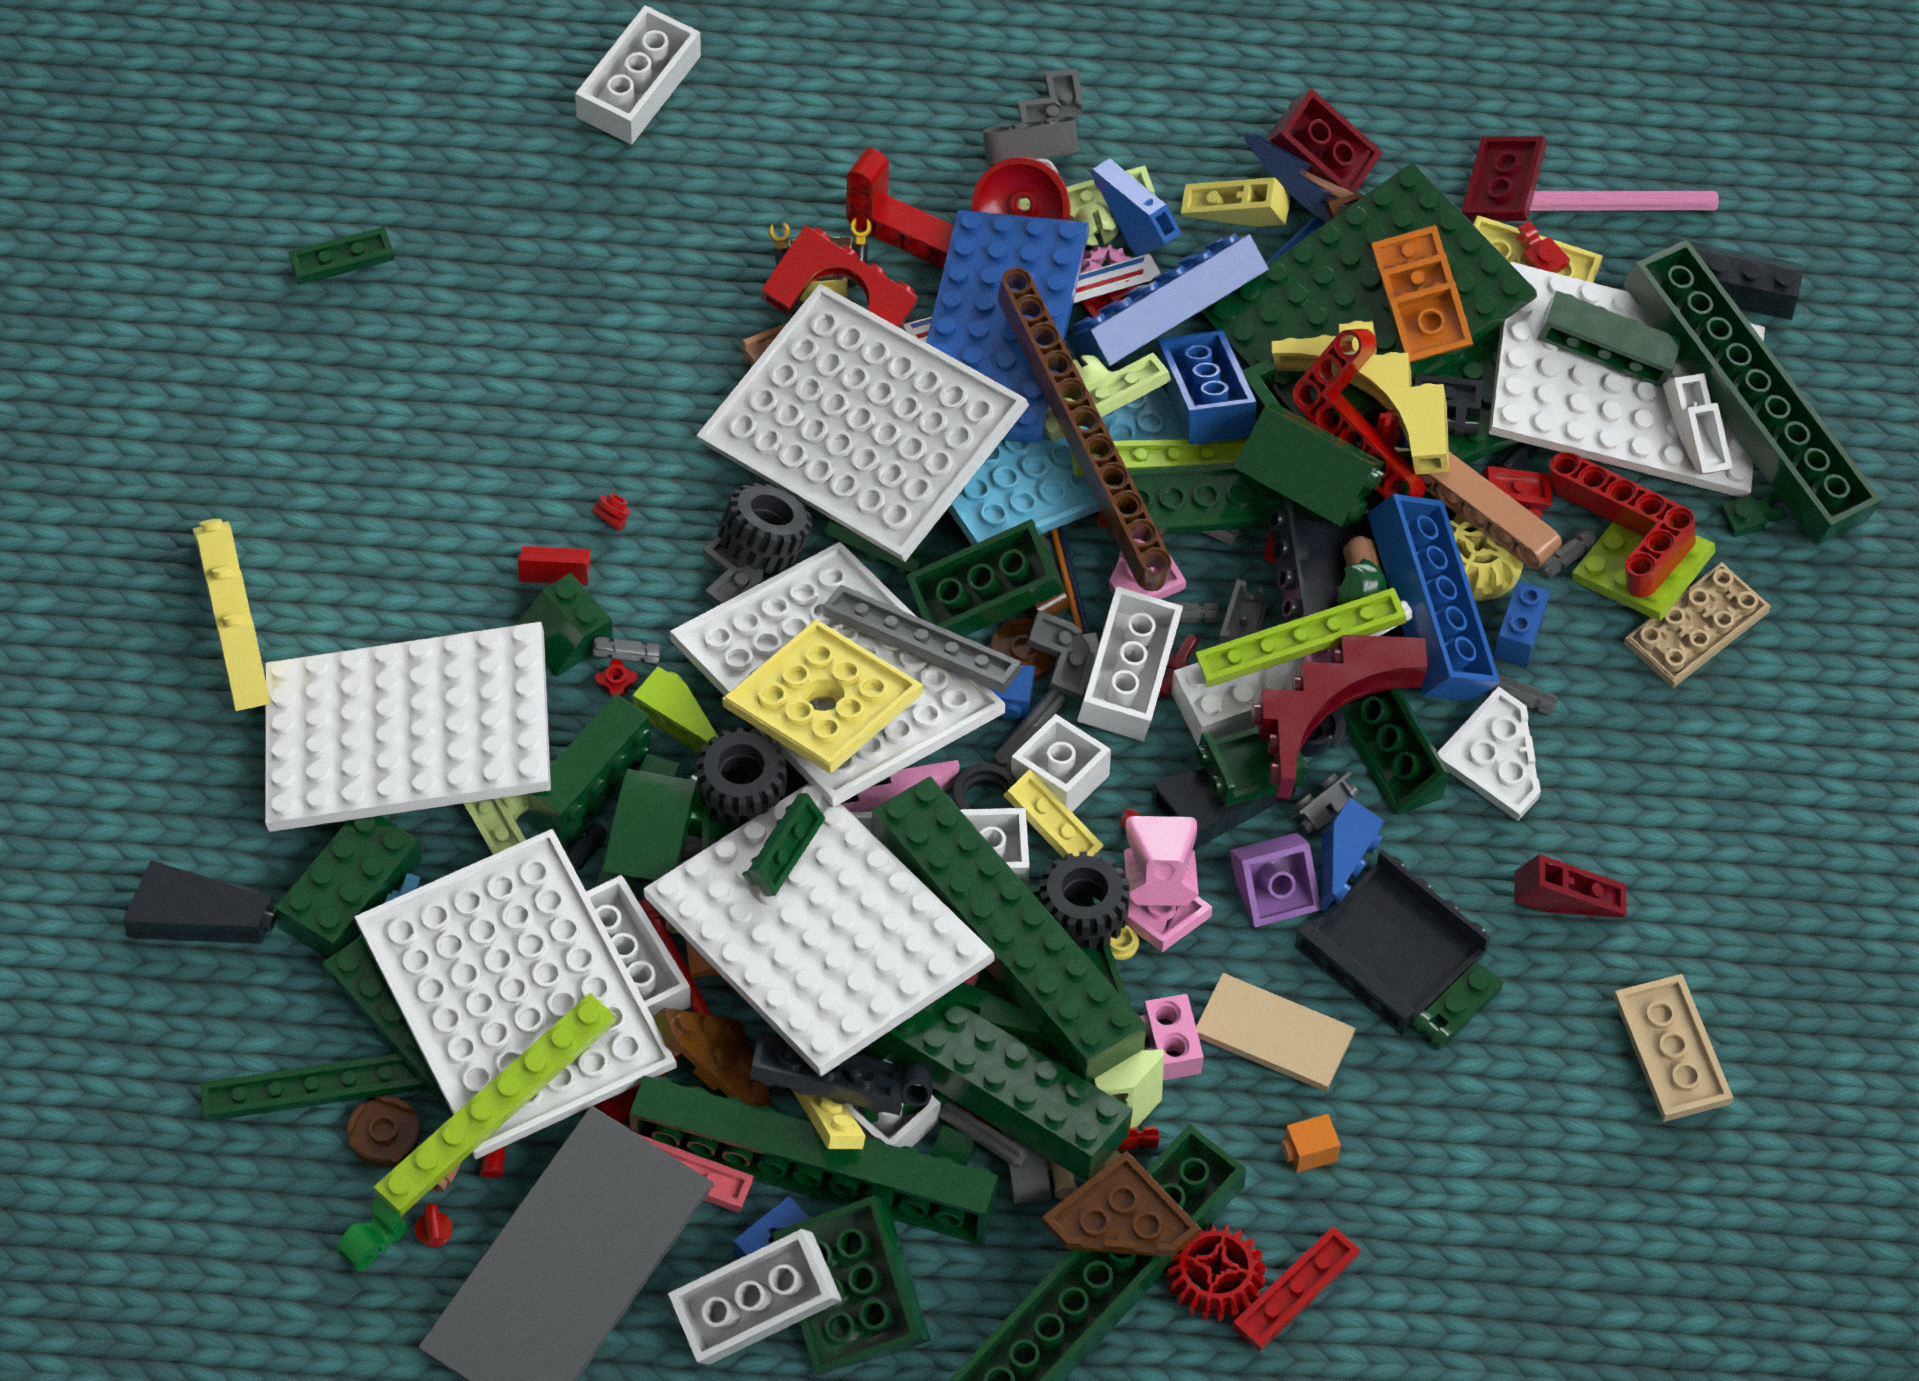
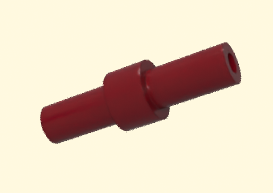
(1176, 662)

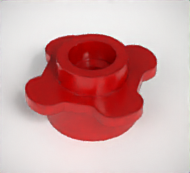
(619, 686)

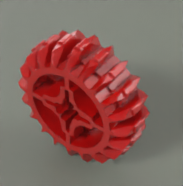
(1247, 1280)

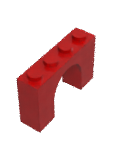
(816, 256)

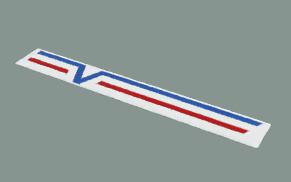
(1089, 285)

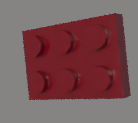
(1504, 177)

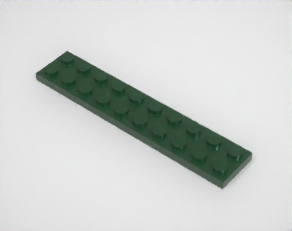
(1218, 498)

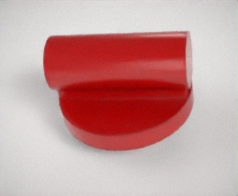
(612, 510)
(433, 1227)

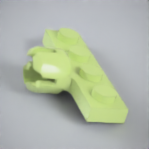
(1090, 206)
(1114, 389)
(497, 820)

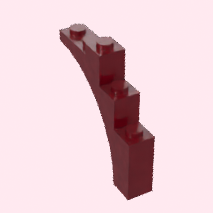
(1356, 669)

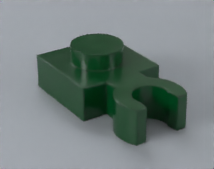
(1749, 516)

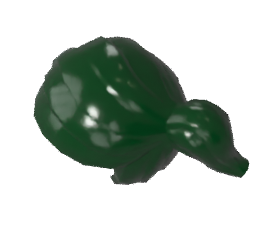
(1361, 581)

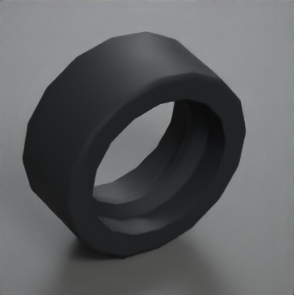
(981, 774)

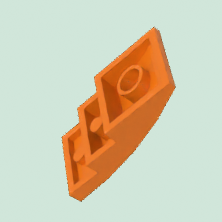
(1422, 294)

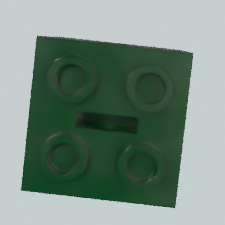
(1309, 465)

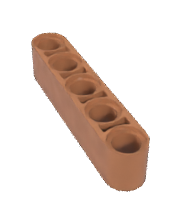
(1493, 513)

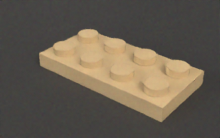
(1673, 1047)

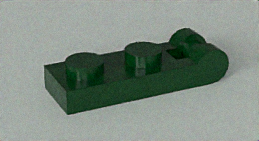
(1458, 1005)

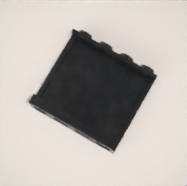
(1311, 561)
(1393, 943)

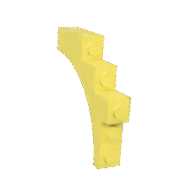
(1388, 380)
(231, 614)

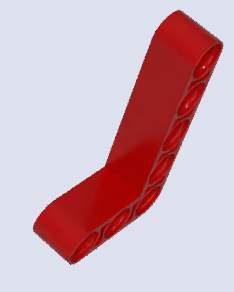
(891, 218)
(1350, 420)
(1663, 523)

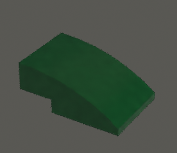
(650, 825)

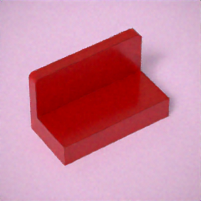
(552, 563)

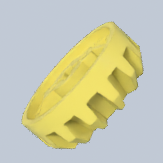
(1487, 566)

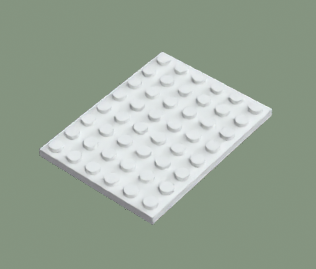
(1588, 408)
(863, 421)
(756, 624)
(406, 727)
(838, 948)
(498, 961)

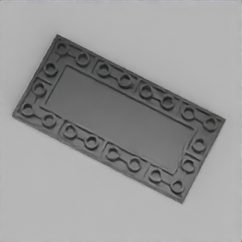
(568, 1258)

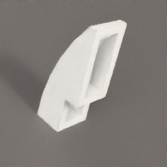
(1698, 423)

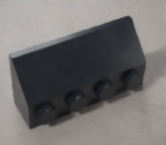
(1754, 280)

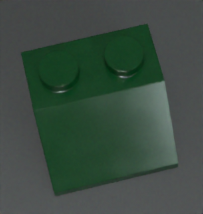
(569, 623)

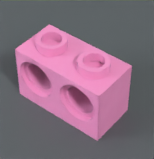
(1177, 1037)

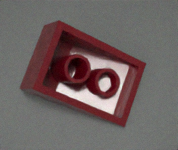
(1326, 141)

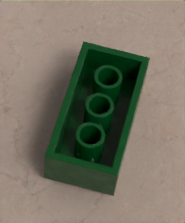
(987, 581)
(591, 770)
(345, 880)

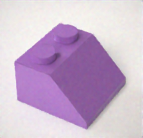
(1276, 879)

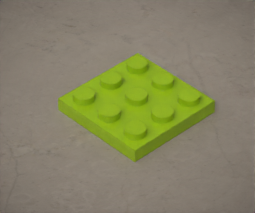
(1605, 571)

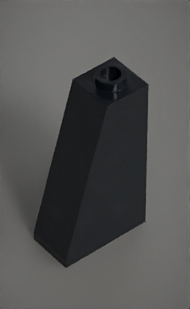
(1192, 796)
(196, 908)

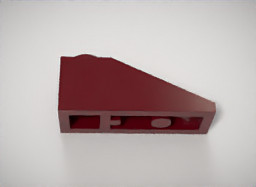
(1566, 889)

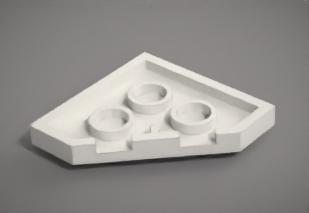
(1496, 754)

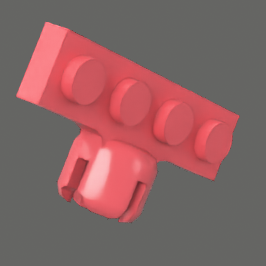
(729, 1184)

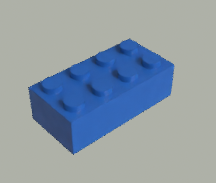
(1207, 387)

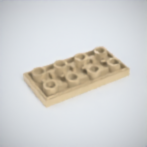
(1697, 625)
(1274, 1032)

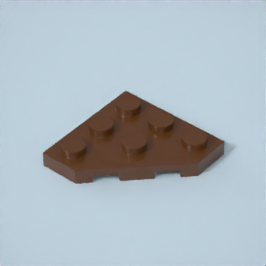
(716, 1049)
(1122, 1213)

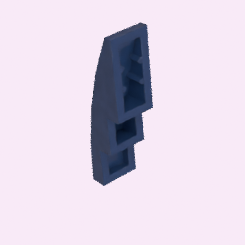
(1290, 173)

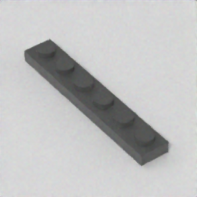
(922, 638)

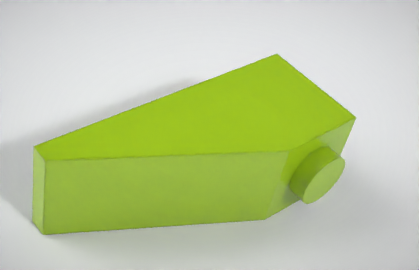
(674, 709)

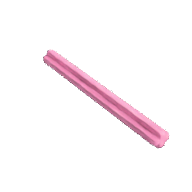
(1623, 200)

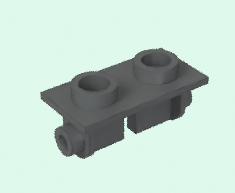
(1312, 810)

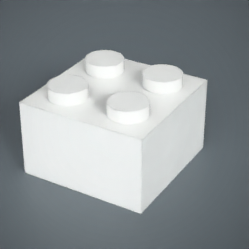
(1064, 760)
(902, 1129)

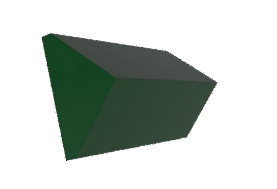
(1396, 749)

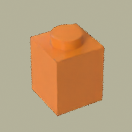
(1311, 1143)

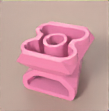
(1161, 860)

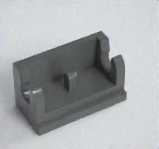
(1244, 613)

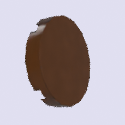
(1011, 642)
(383, 1131)

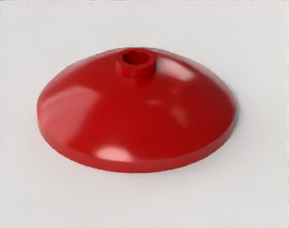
(1018, 178)

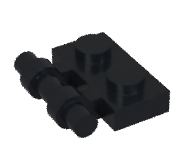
(1462, 399)

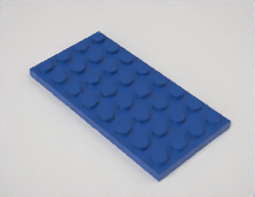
(967, 312)

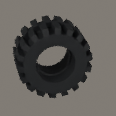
(764, 527)
(734, 753)
(1087, 877)

